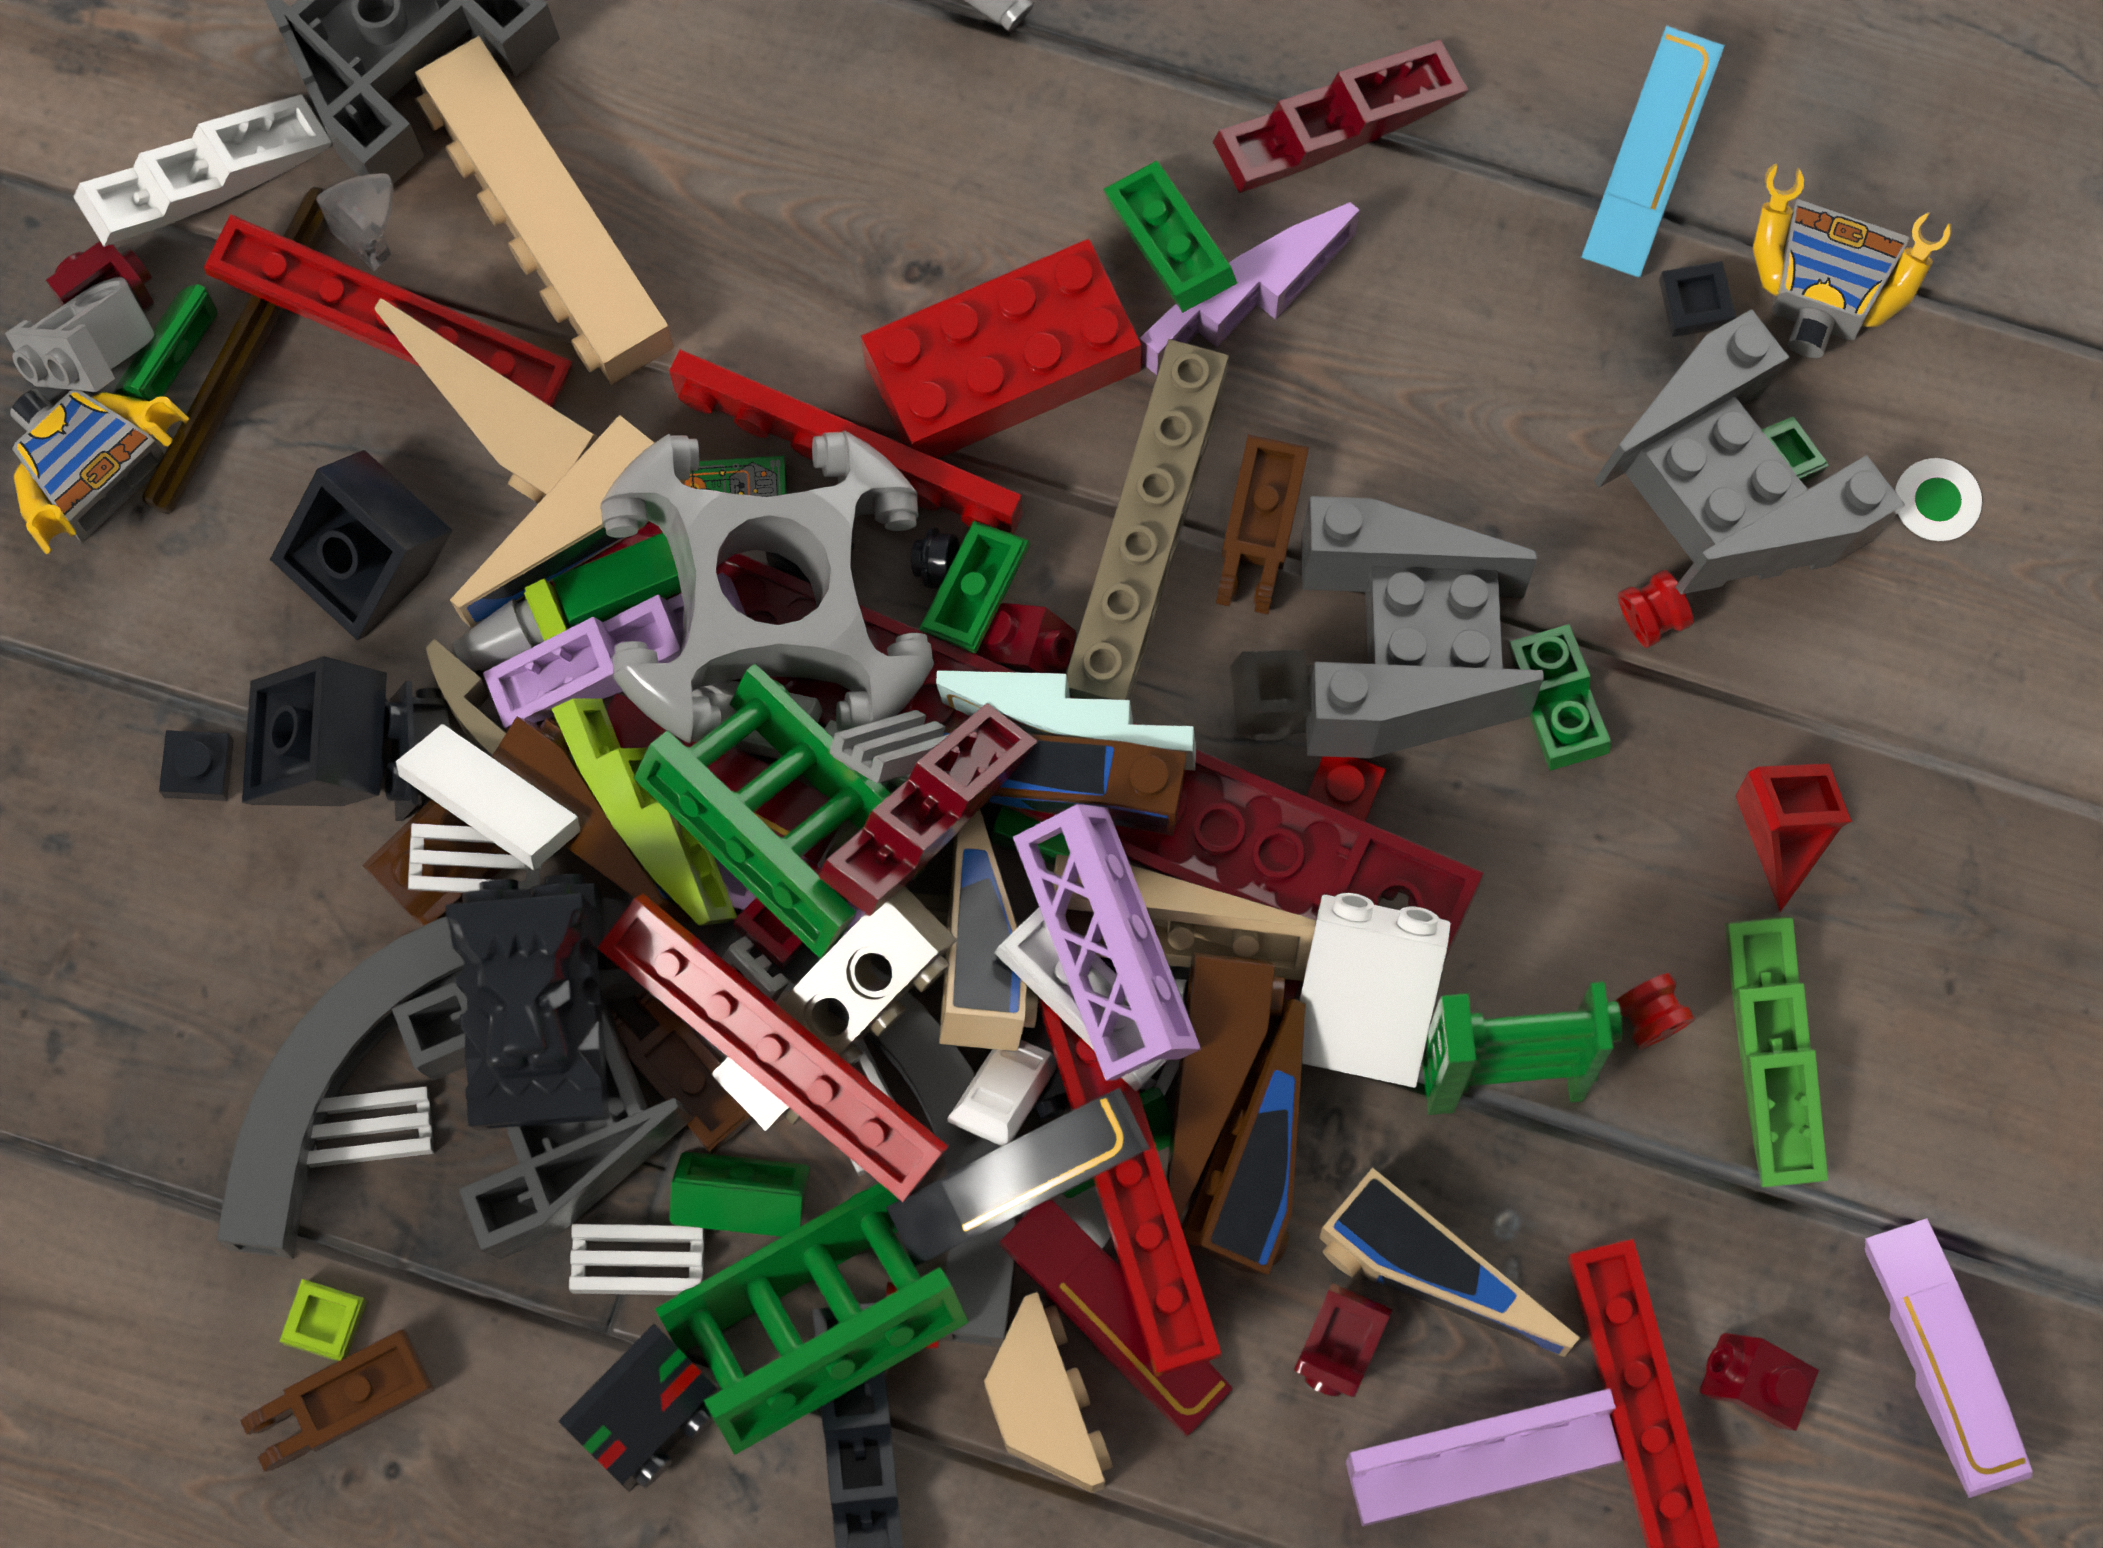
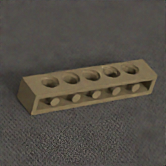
(1147, 523)

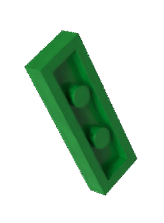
(1170, 236)

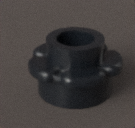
(933, 557)

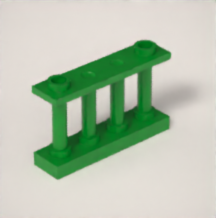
(726, 819)
(1479, 1051)
(833, 1361)

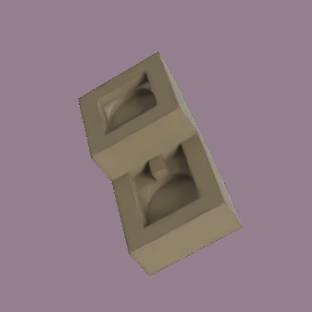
(464, 695)

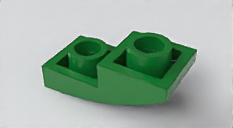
(1564, 710)

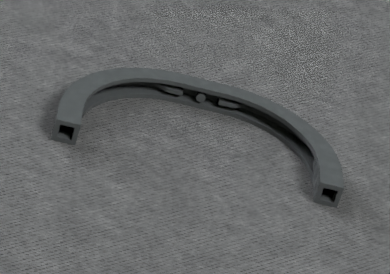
(355, 1014)

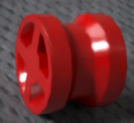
(1655, 609)
(1654, 1011)

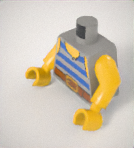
(1833, 268)
(85, 457)

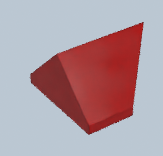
(1791, 820)

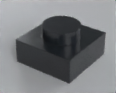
(1696, 298)
(196, 765)

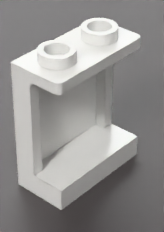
(1371, 987)

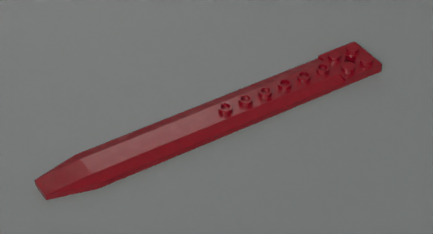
(1230, 824)

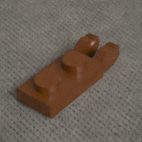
(1262, 515)
(681, 1068)
(343, 1398)

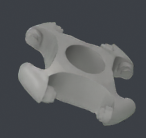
(802, 527)

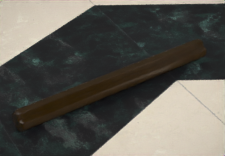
(226, 375)

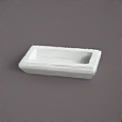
(1004, 1092)

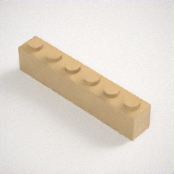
(543, 210)

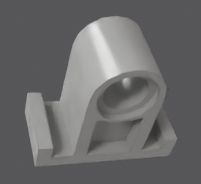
(82, 339)

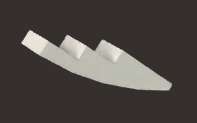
(203, 171)

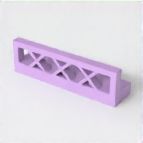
(1128, 936)
(1483, 1457)

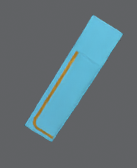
(1652, 151)

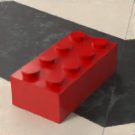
(1002, 352)

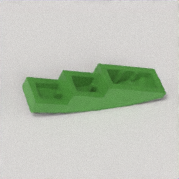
(1776, 1052)

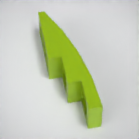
(648, 829)

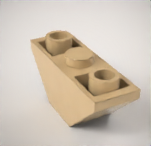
(1041, 1402)

